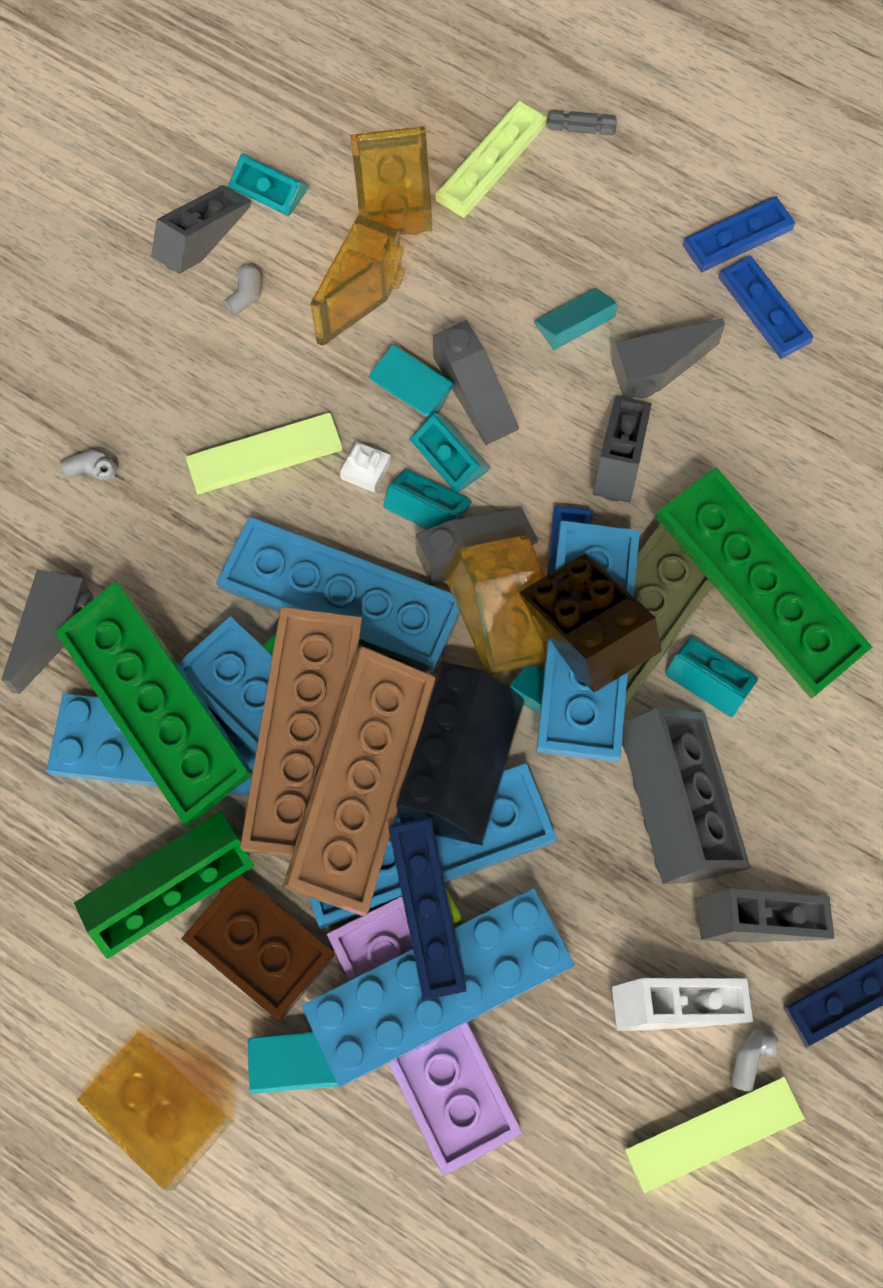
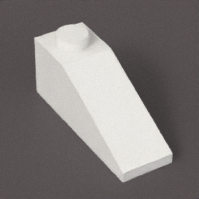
(681, 1003)

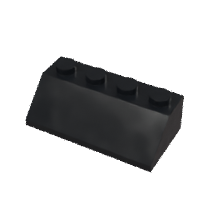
(461, 754)

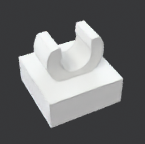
(365, 467)

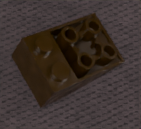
(593, 621)

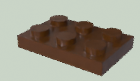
(258, 947)

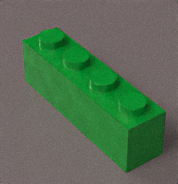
(162, 885)

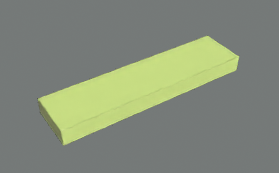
(491, 159)
(263, 453)
(713, 1135)

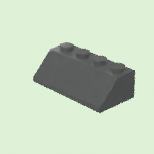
(683, 796)

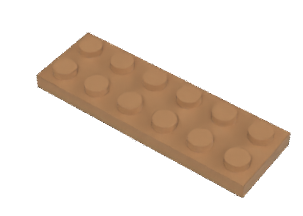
(300, 706)
(359, 782)

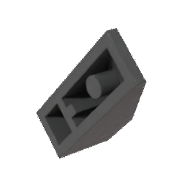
(195, 228)
(655, 360)
(476, 384)
(622, 449)
(439, 544)
(50, 604)
(764, 916)

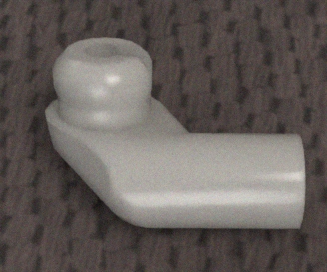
(248, 289)
(90, 462)
(748, 1057)

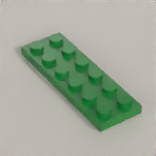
(763, 582)
(154, 703)

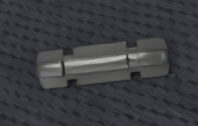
(582, 122)

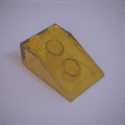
(393, 178)
(358, 278)
(486, 590)
(154, 1112)

